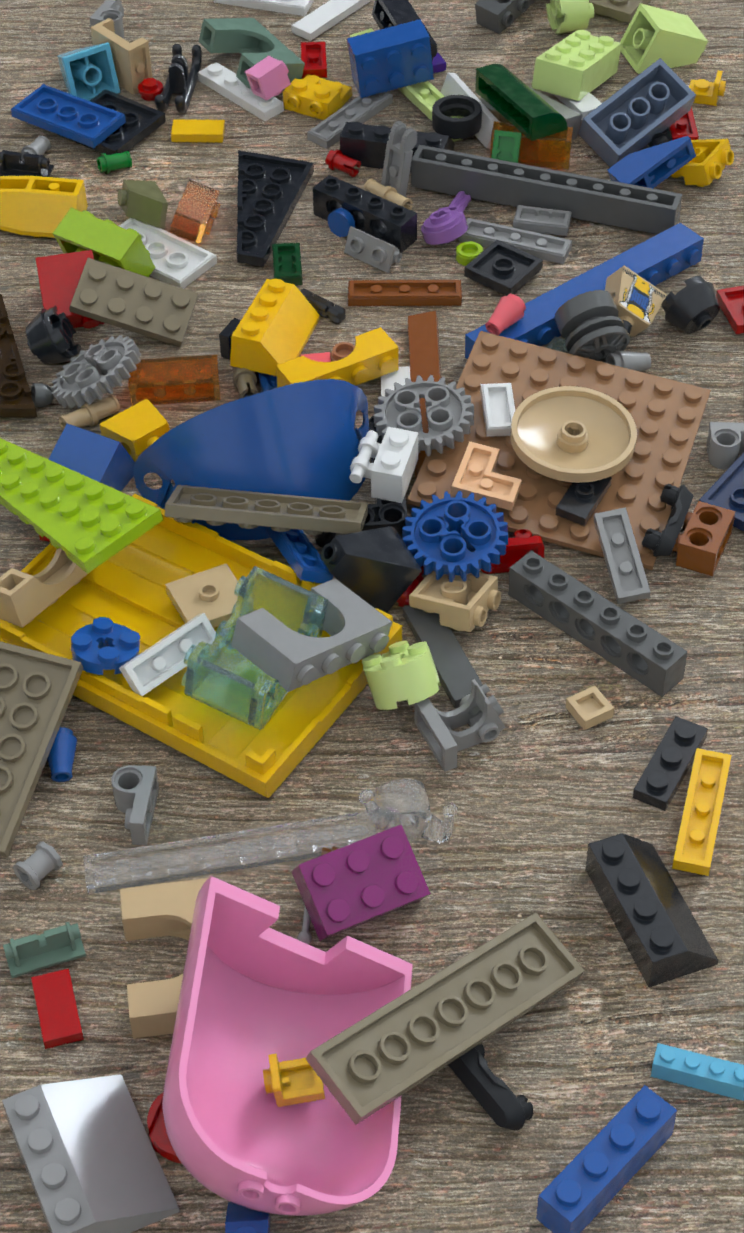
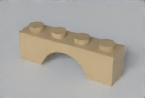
(28, 595)

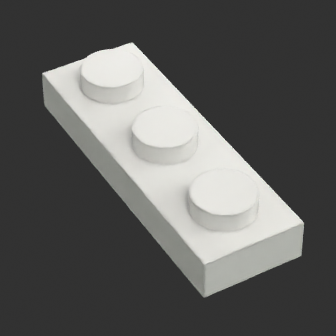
(166, 655)

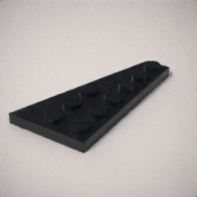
(266, 198)

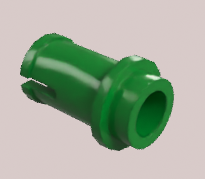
(113, 162)

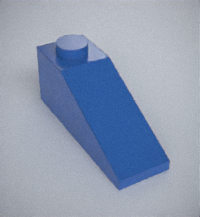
(653, 164)

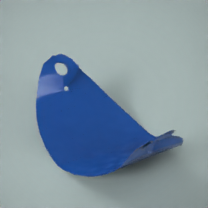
(270, 442)

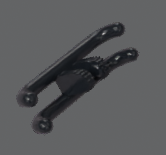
(179, 80)

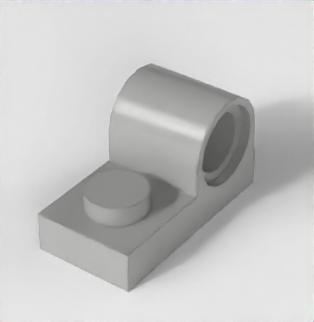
(110, 9)
(724, 443)
(136, 796)

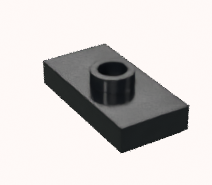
(582, 500)

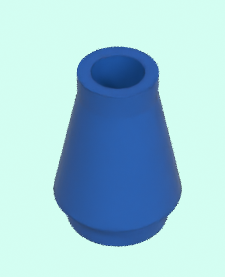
(62, 755)

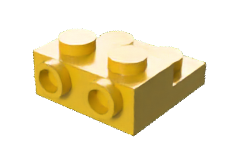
(315, 96)
(710, 160)

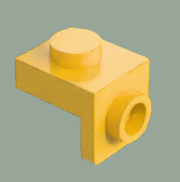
(292, 1081)

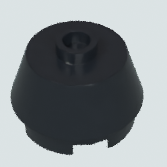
(692, 306)
(52, 337)

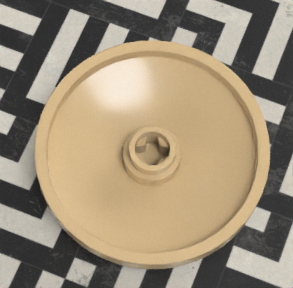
(573, 434)

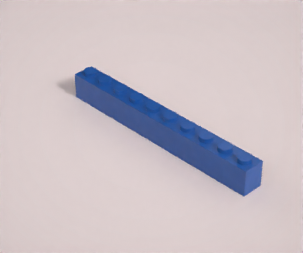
(652, 260)

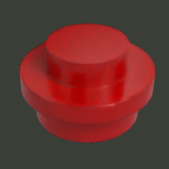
(150, 88)

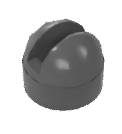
(41, 394)

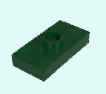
(287, 263)

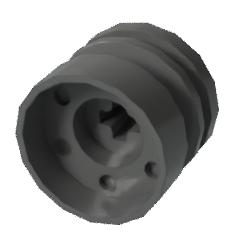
(592, 325)

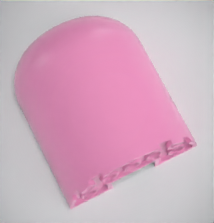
(259, 996)

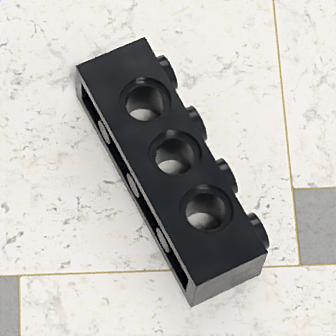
(370, 212)

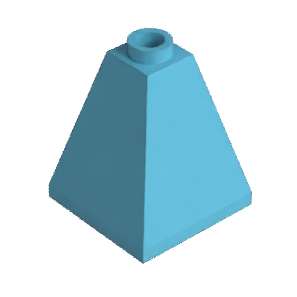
(89, 71)

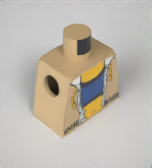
(635, 299)

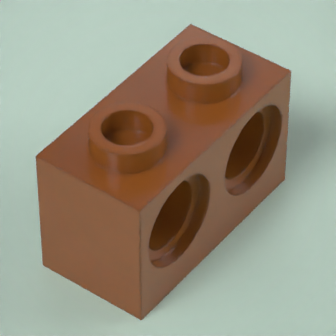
(704, 538)

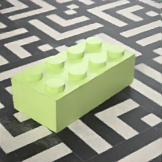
(576, 65)

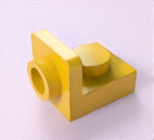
(708, 92)

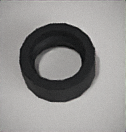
(457, 105)

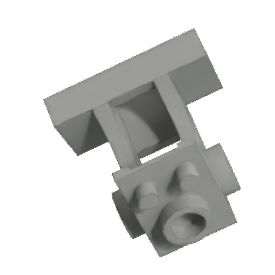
(438, 726)

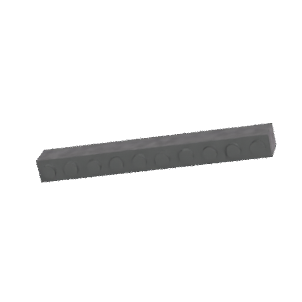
(534, 186)

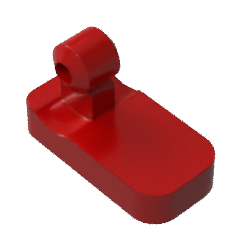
(516, 549)

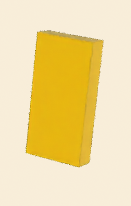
(198, 131)

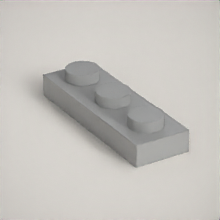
(621, 555)

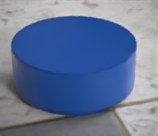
(340, 222)

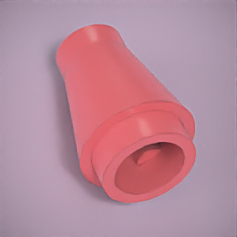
(507, 312)

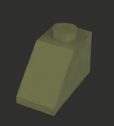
(143, 202)

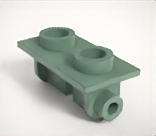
(44, 950)

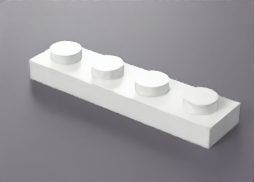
(229, 86)

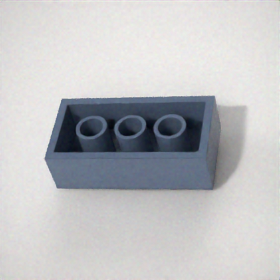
(637, 113)

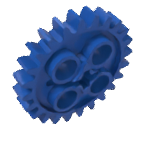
(456, 536)

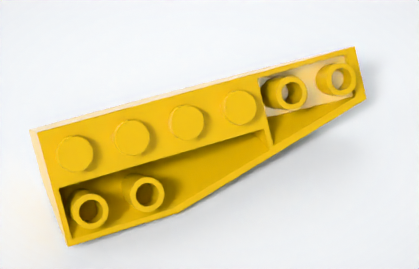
(38, 203)

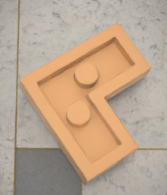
(477, 477)

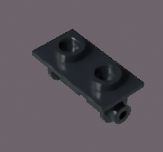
(33, 165)

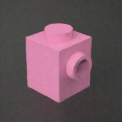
(268, 77)

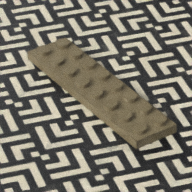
(443, 1017)

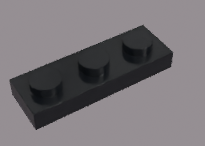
(670, 763)

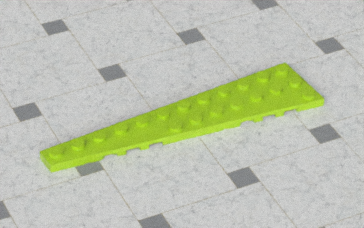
(70, 508)

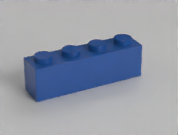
(606, 1163)

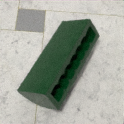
(518, 102)

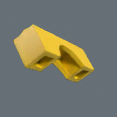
(372, 357)

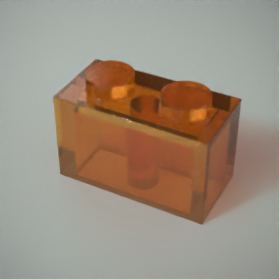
(195, 212)

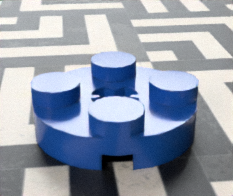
(104, 646)

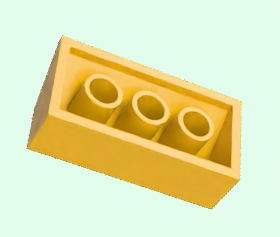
(273, 328)

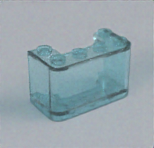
(229, 680)

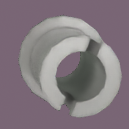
(37, 147)

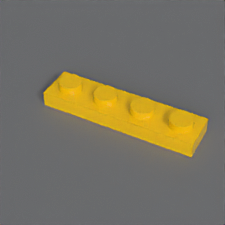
(702, 812)

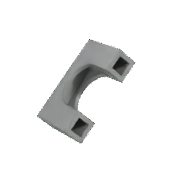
(300, 659)

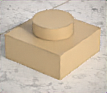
(589, 707)

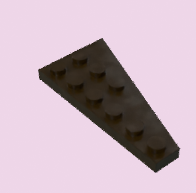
(14, 389)

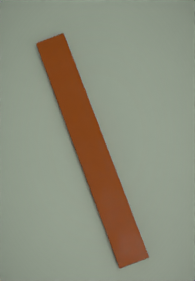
(424, 359)

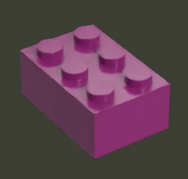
(360, 882)

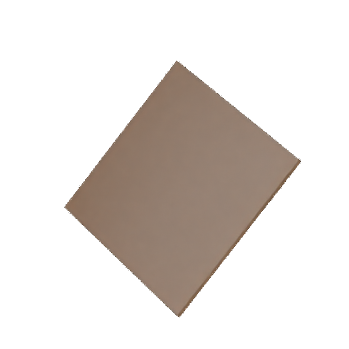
(665, 420)

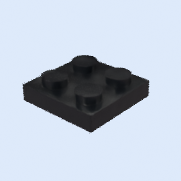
(503, 268)

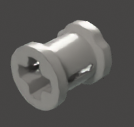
(37, 865)

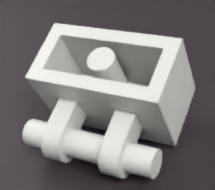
(392, 465)

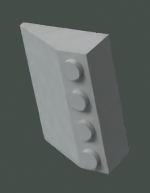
(89, 1156)

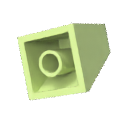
(662, 35)

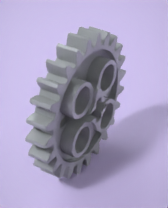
(96, 371)
(447, 412)

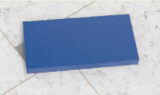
(68, 115)

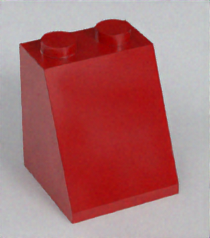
(58, 283)

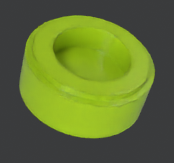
(467, 252)

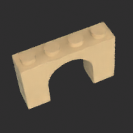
(152, 913)

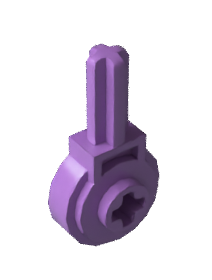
(447, 222)

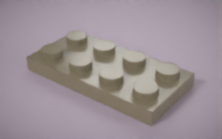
(133, 302)

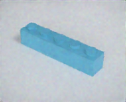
(698, 1071)

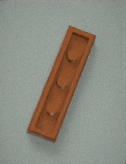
(404, 293)

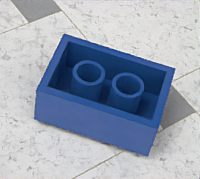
(390, 58)

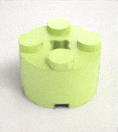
(569, 15)
(401, 675)

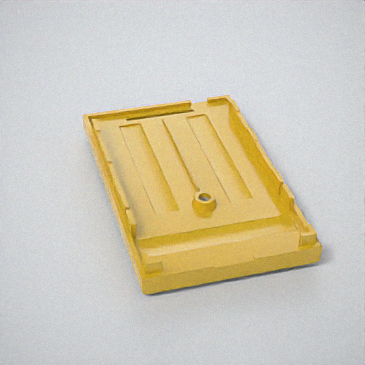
(134, 594)

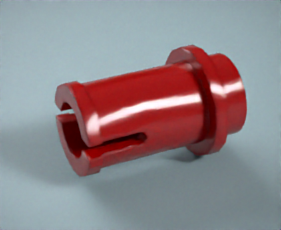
(338, 161)

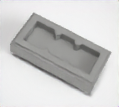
(542, 220)

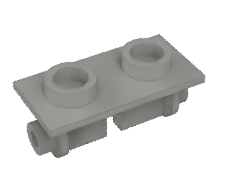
(371, 250)

